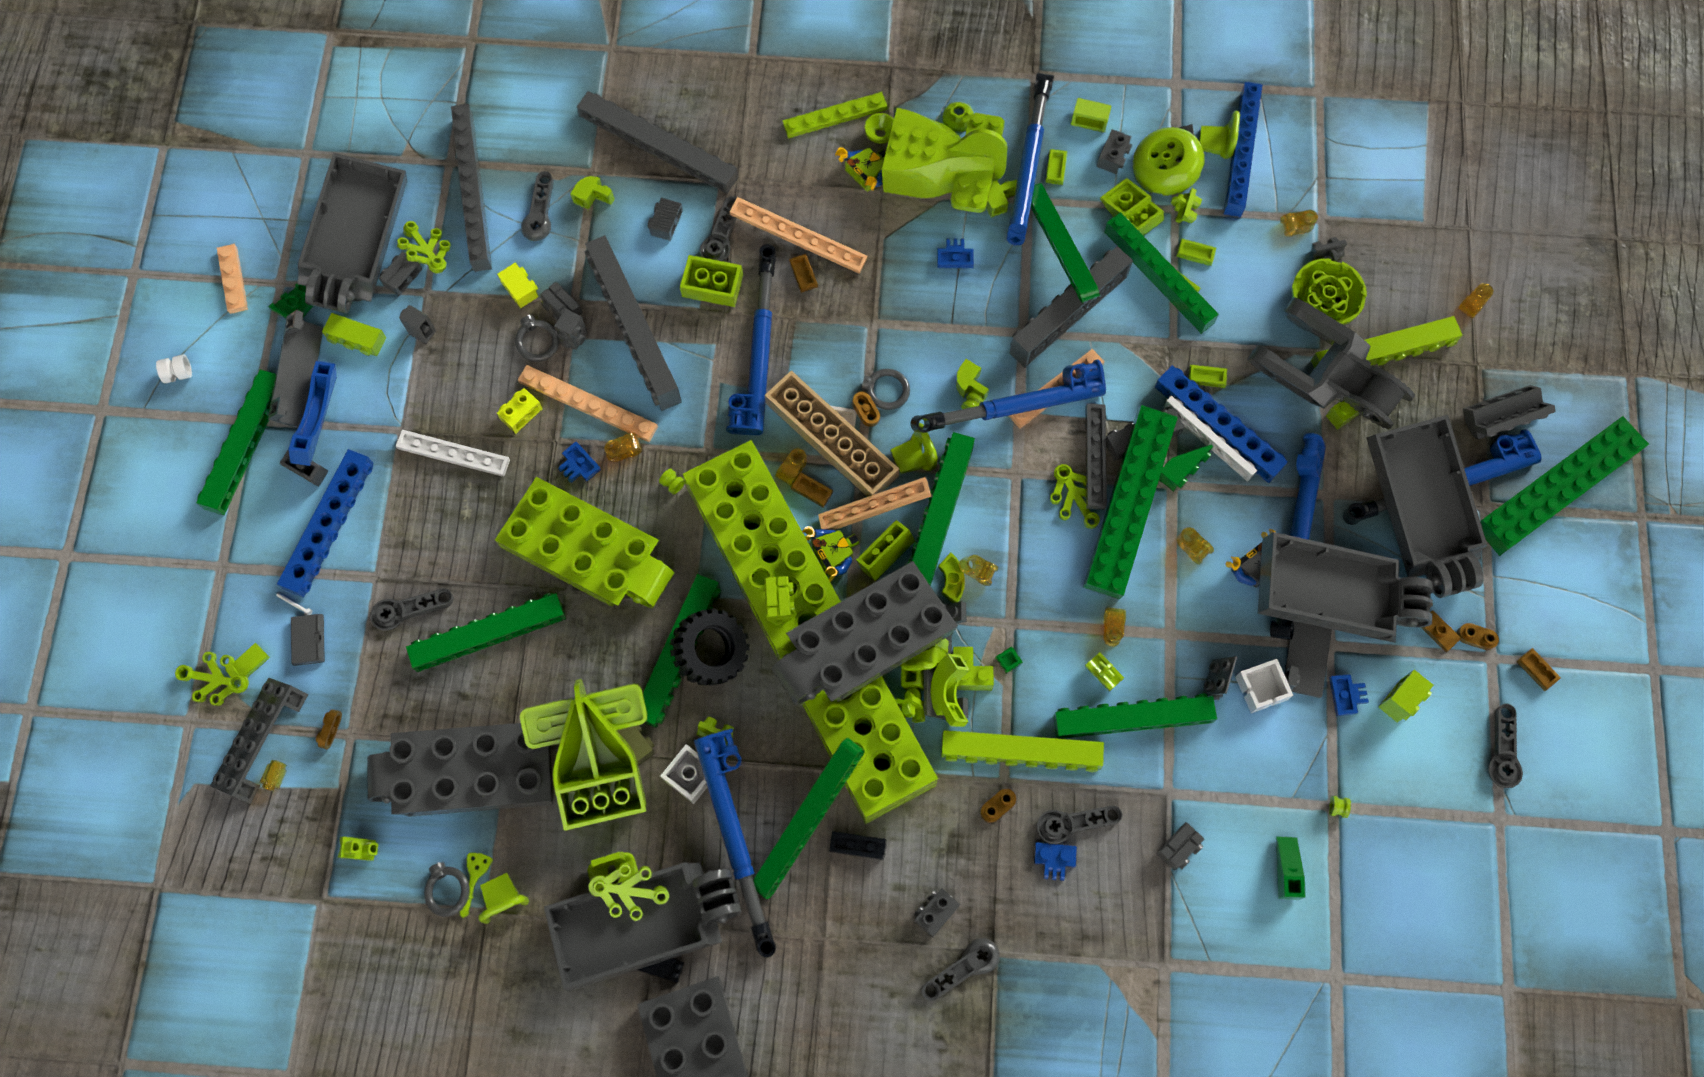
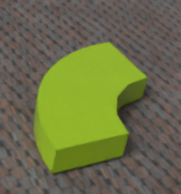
(953, 578)

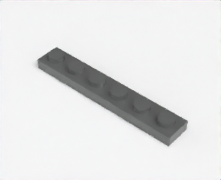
(1096, 457)

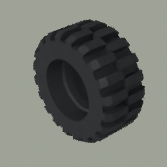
(734, 647)

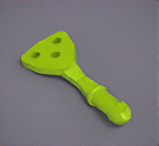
(475, 875)

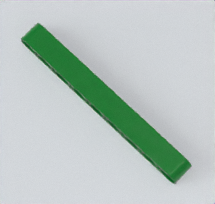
(1063, 245)
(808, 817)

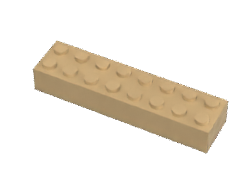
(831, 435)

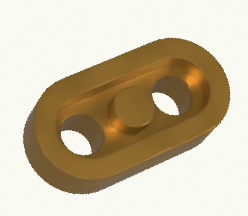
(866, 410)
(1478, 637)
(327, 734)
(999, 806)

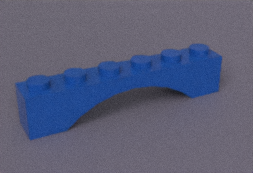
(307, 435)

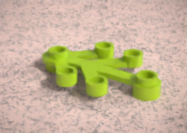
(435, 263)
(1074, 493)
(216, 679)
(626, 890)

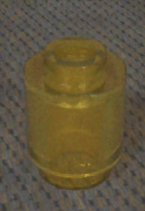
(273, 775)

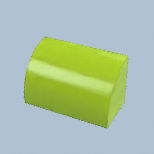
(1091, 115)

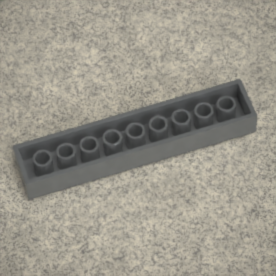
(632, 323)

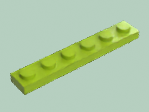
(834, 115)

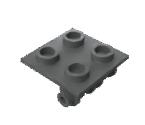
(1219, 677)

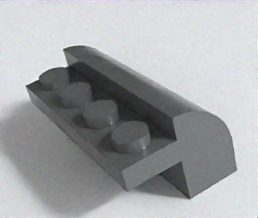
(1506, 411)

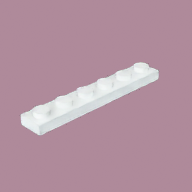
(1208, 437)
(453, 453)

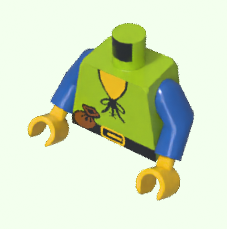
(863, 166)
(832, 549)

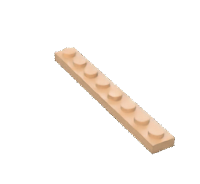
(798, 235)
(587, 403)

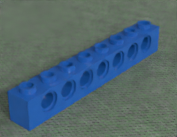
(1242, 157)
(1190, 388)
(324, 512)

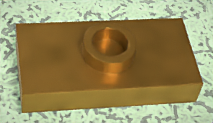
(803, 273)
(812, 489)
(1441, 632)
(1538, 669)

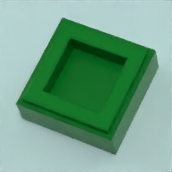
(1009, 660)

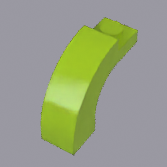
(944, 687)

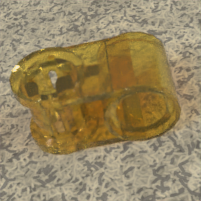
(1295, 222)
(1476, 300)
(625, 447)
(790, 468)
(1195, 545)
(981, 571)
(1114, 623)

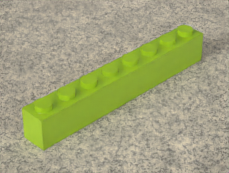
(1408, 342)
(1022, 750)

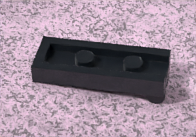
(858, 845)
(668, 969)

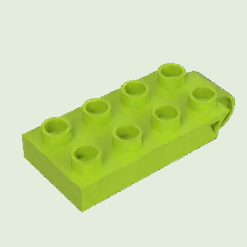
(584, 546)

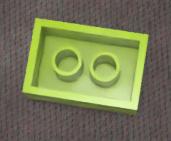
(711, 281)

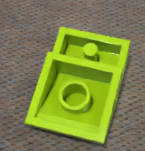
(1134, 205)

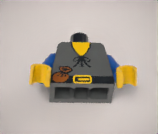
(1248, 567)

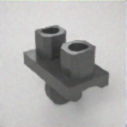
(1332, 250)

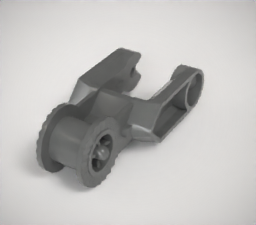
(1341, 372)

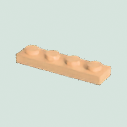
(232, 278)

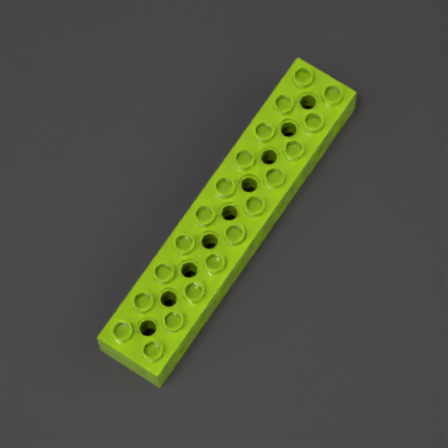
(780, 536)

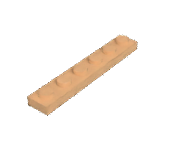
(1023, 418)
(875, 504)

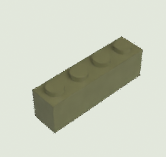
(641, 746)

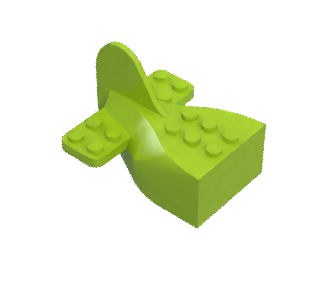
(933, 160)
(594, 765)

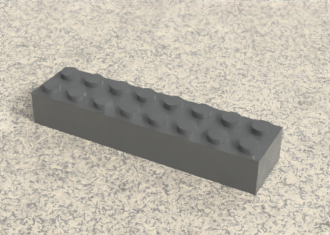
(1067, 309)

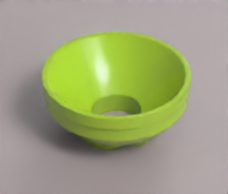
(877, 122)
(956, 122)

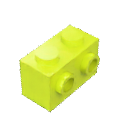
(518, 285)
(519, 410)

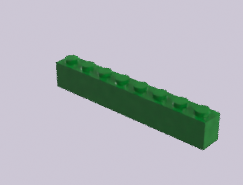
(1161, 273)
(239, 446)
(485, 632)
(665, 675)
(1134, 717)

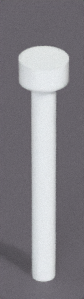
(306, 611)

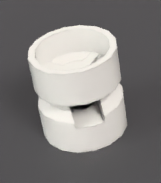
(172, 369)

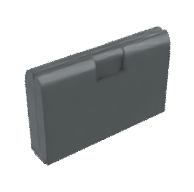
(307, 639)

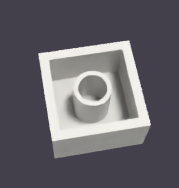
(686, 774)

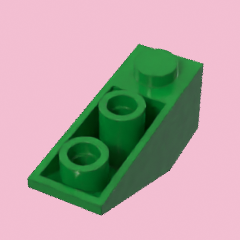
(1181, 466)
(1289, 869)

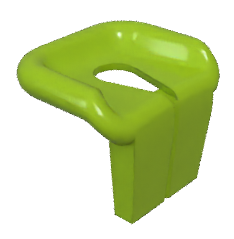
(1221, 139)
(910, 456)
(929, 658)
(600, 866)
(500, 895)

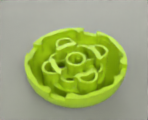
(1175, 176)
(1340, 281)

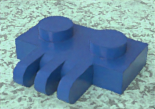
(955, 255)
(578, 463)
(1346, 695)
(1055, 858)

